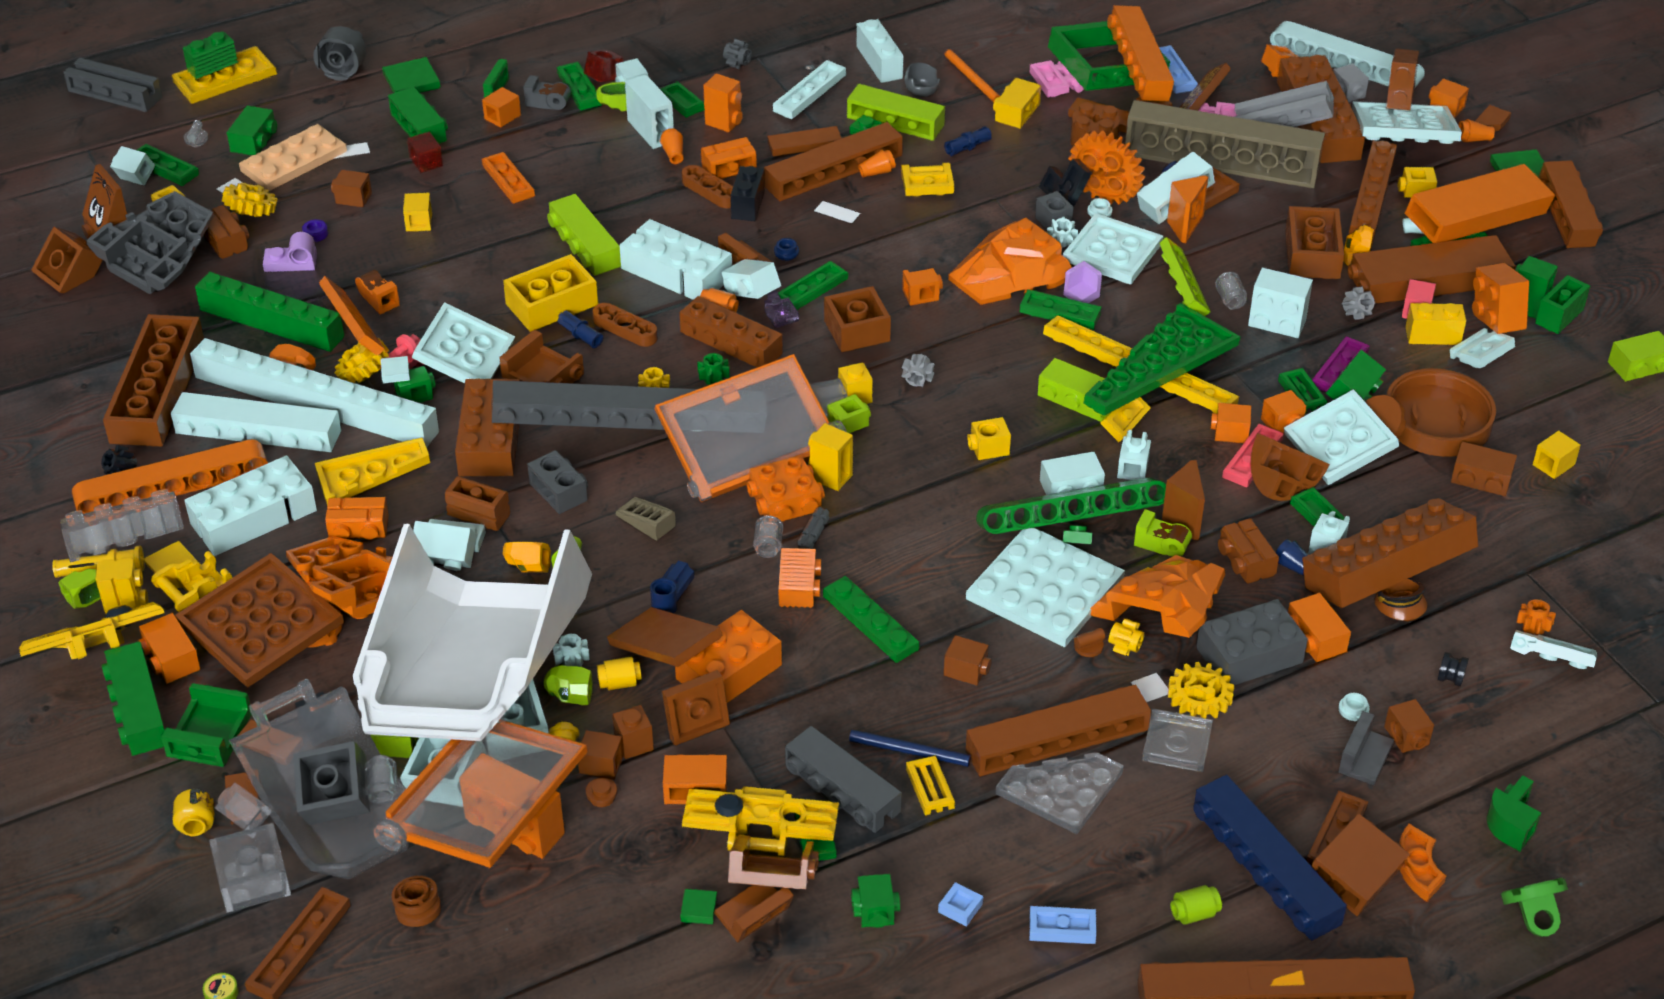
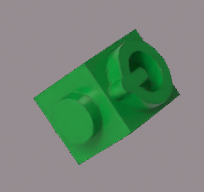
(875, 901)

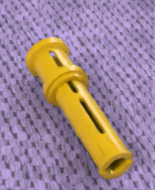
(64, 567)

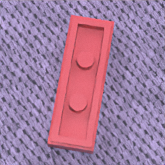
(1240, 466)

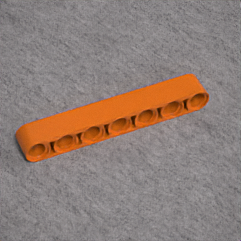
(177, 475)

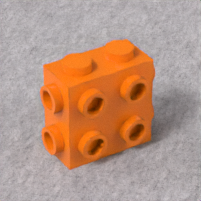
(785, 488)

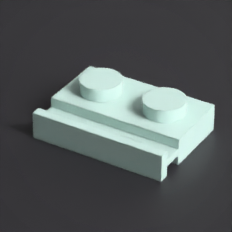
(1482, 348)

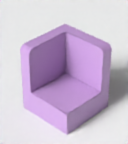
(1082, 283)

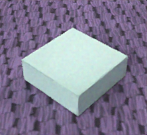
(395, 369)

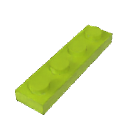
(1185, 279)

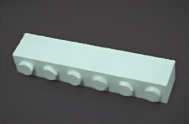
(256, 420)

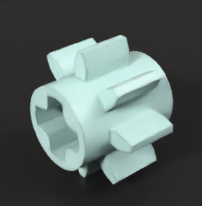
(1063, 231)
(571, 651)

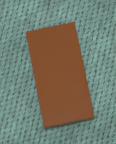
(665, 636)

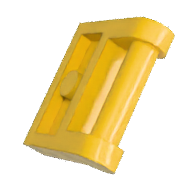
(927, 180)

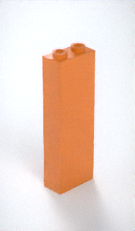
(1479, 204)

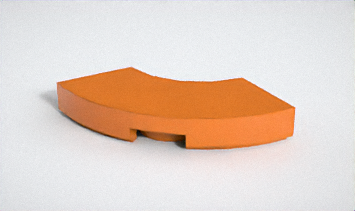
(1419, 869)

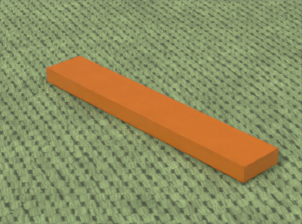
(351, 316)

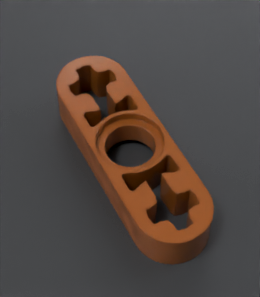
(697, 178)
(639, 332)

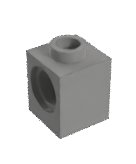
(1352, 82)

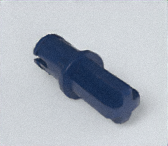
(580, 329)

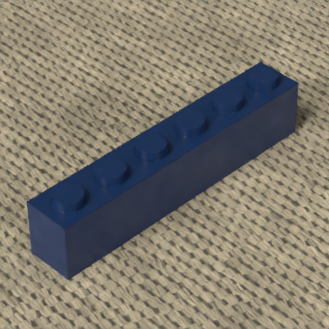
(1269, 858)

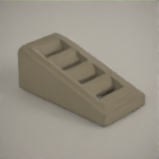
(656, 528)

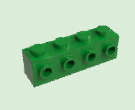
(135, 698)

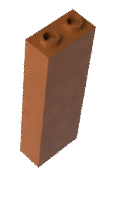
(1446, 264)

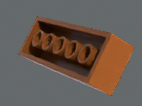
(1342, 132)
(153, 381)
(1390, 552)

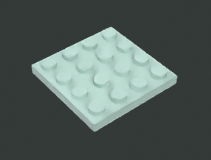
(1418, 123)
(1044, 585)

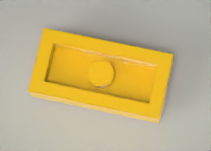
(1125, 418)

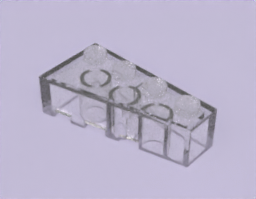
(120, 524)

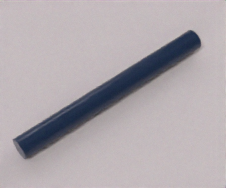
(909, 747)

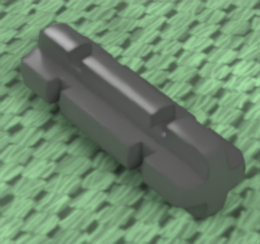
(813, 528)

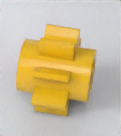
(654, 378)
(1126, 637)

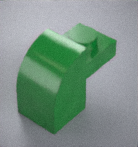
(1511, 817)

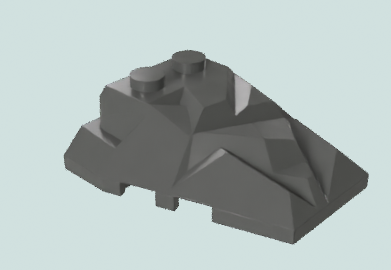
(155, 244)

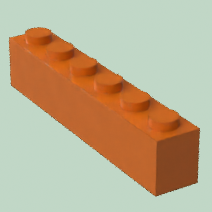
(1141, 53)

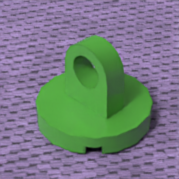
(1537, 898)

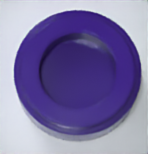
(316, 228)

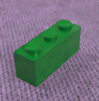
(416, 114)

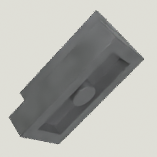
(1365, 751)

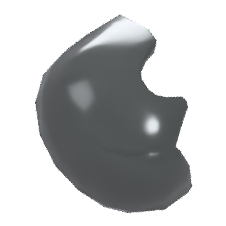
(921, 79)

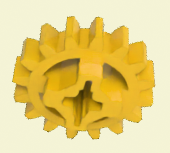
(249, 199)
(359, 363)
(1200, 690)

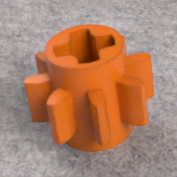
(1536, 617)

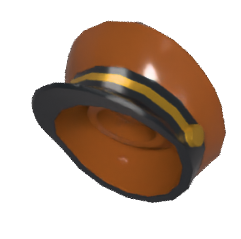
(1402, 601)

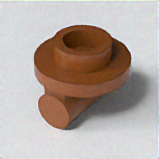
(1090, 643)

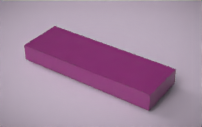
(1337, 362)

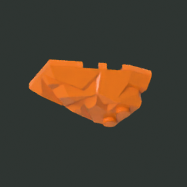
(1011, 261)
(343, 573)
(1174, 587)

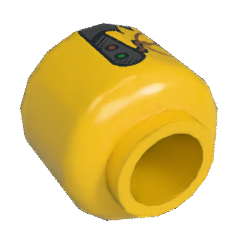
(193, 812)

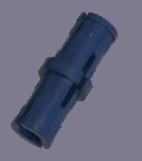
(968, 141)

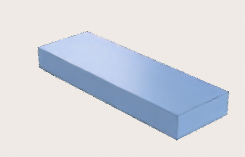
(1182, 77)

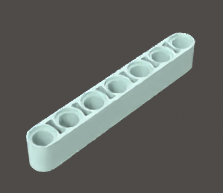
(1338, 51)

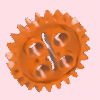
(1112, 164)

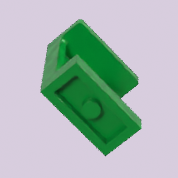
(208, 725)

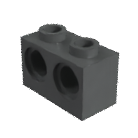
(558, 482)

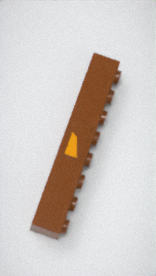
(1280, 979)

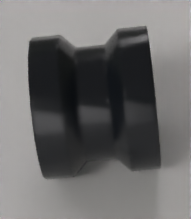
(1452, 669)

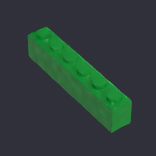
(270, 311)

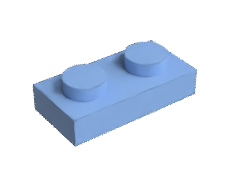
(1062, 925)

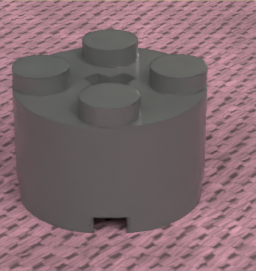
(340, 52)

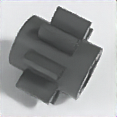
(737, 53)

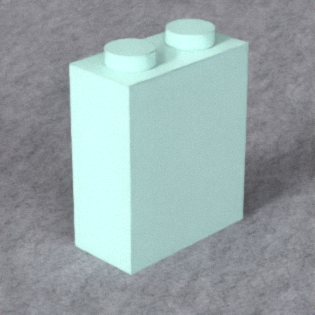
(648, 109)

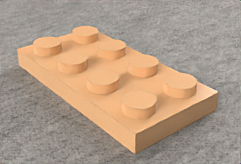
(292, 157)

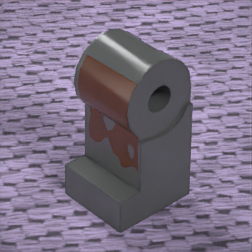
(545, 95)

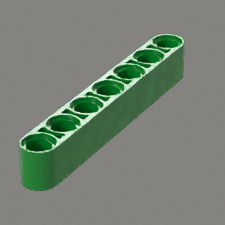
(1059, 505)

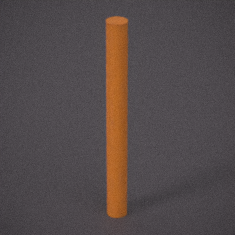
(971, 75)

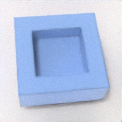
(960, 904)

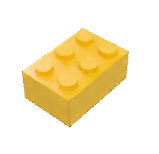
(550, 290)

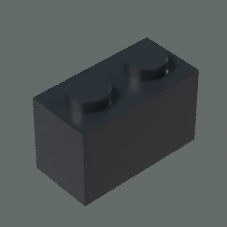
(747, 193)

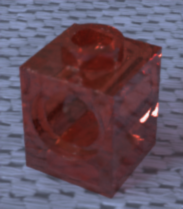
(602, 64)
(425, 152)

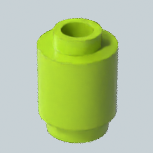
(1196, 904)

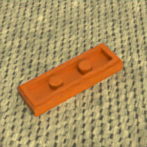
(508, 177)

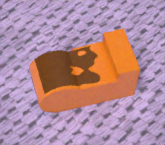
(375, 288)

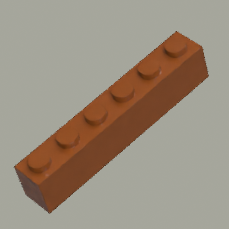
(829, 161)
(1374, 186)
(1057, 730)

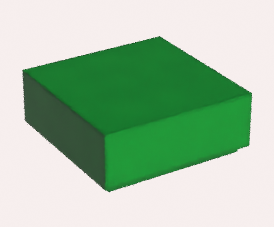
(698, 906)

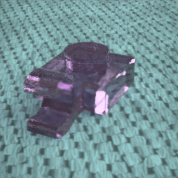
(780, 310)

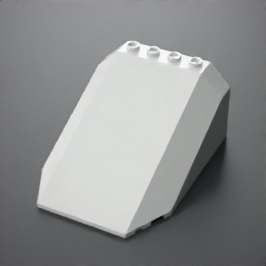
(458, 652)

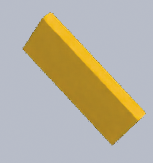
(250, 68)

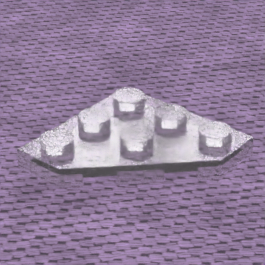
(1062, 788)

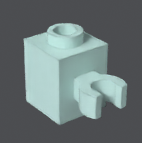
(1134, 457)
(1328, 531)

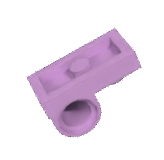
(298, 257)

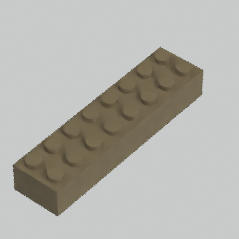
(1226, 143)

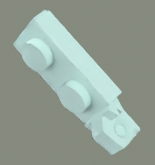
(1552, 649)

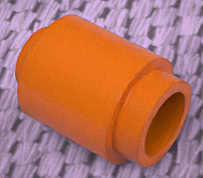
(721, 298)

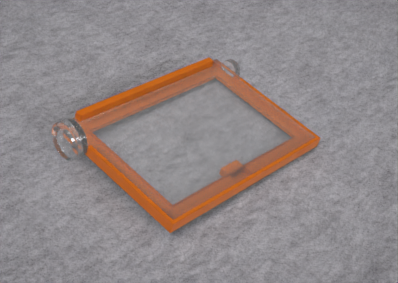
(742, 425)
(480, 793)

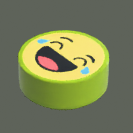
(220, 987)

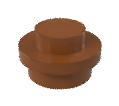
(601, 792)

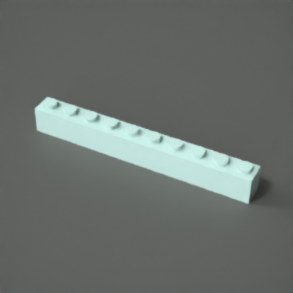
(299, 386)

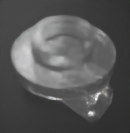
(196, 136)

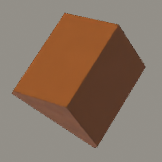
(1185, 499)

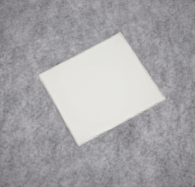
(1151, 687)

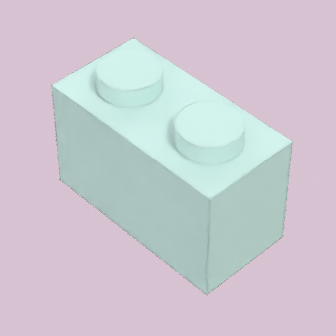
(751, 278)
(1071, 473)
(447, 544)

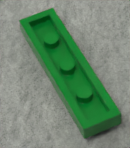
(871, 619)

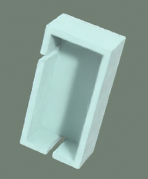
(664, 253)
(250, 505)

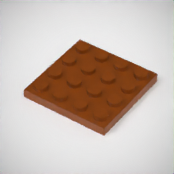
(259, 619)

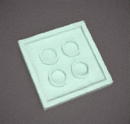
(1113, 248)
(462, 345)
(1342, 435)

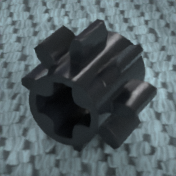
(118, 460)

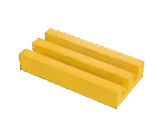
(936, 803)

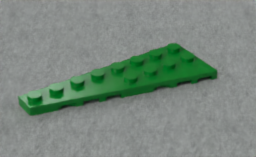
(1170, 351)

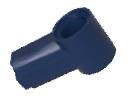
(669, 588)

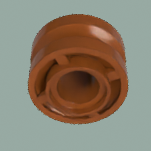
(416, 901)

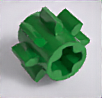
(713, 368)

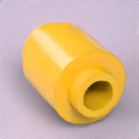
(618, 673)

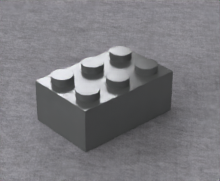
(1252, 642)

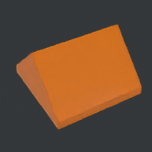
(1187, 205)

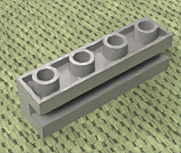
(1290, 107)

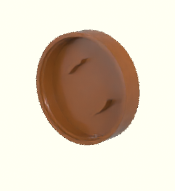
(1443, 411)

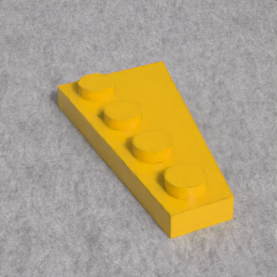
(367, 469)

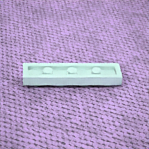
(809, 89)

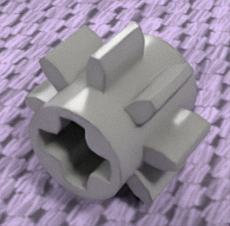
(1358, 303)
(918, 370)

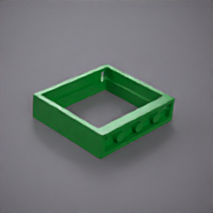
(1065, 41)

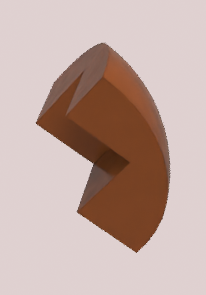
(1283, 471)

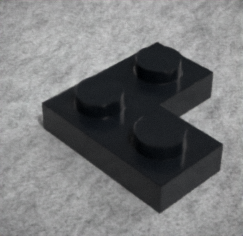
(1068, 184)

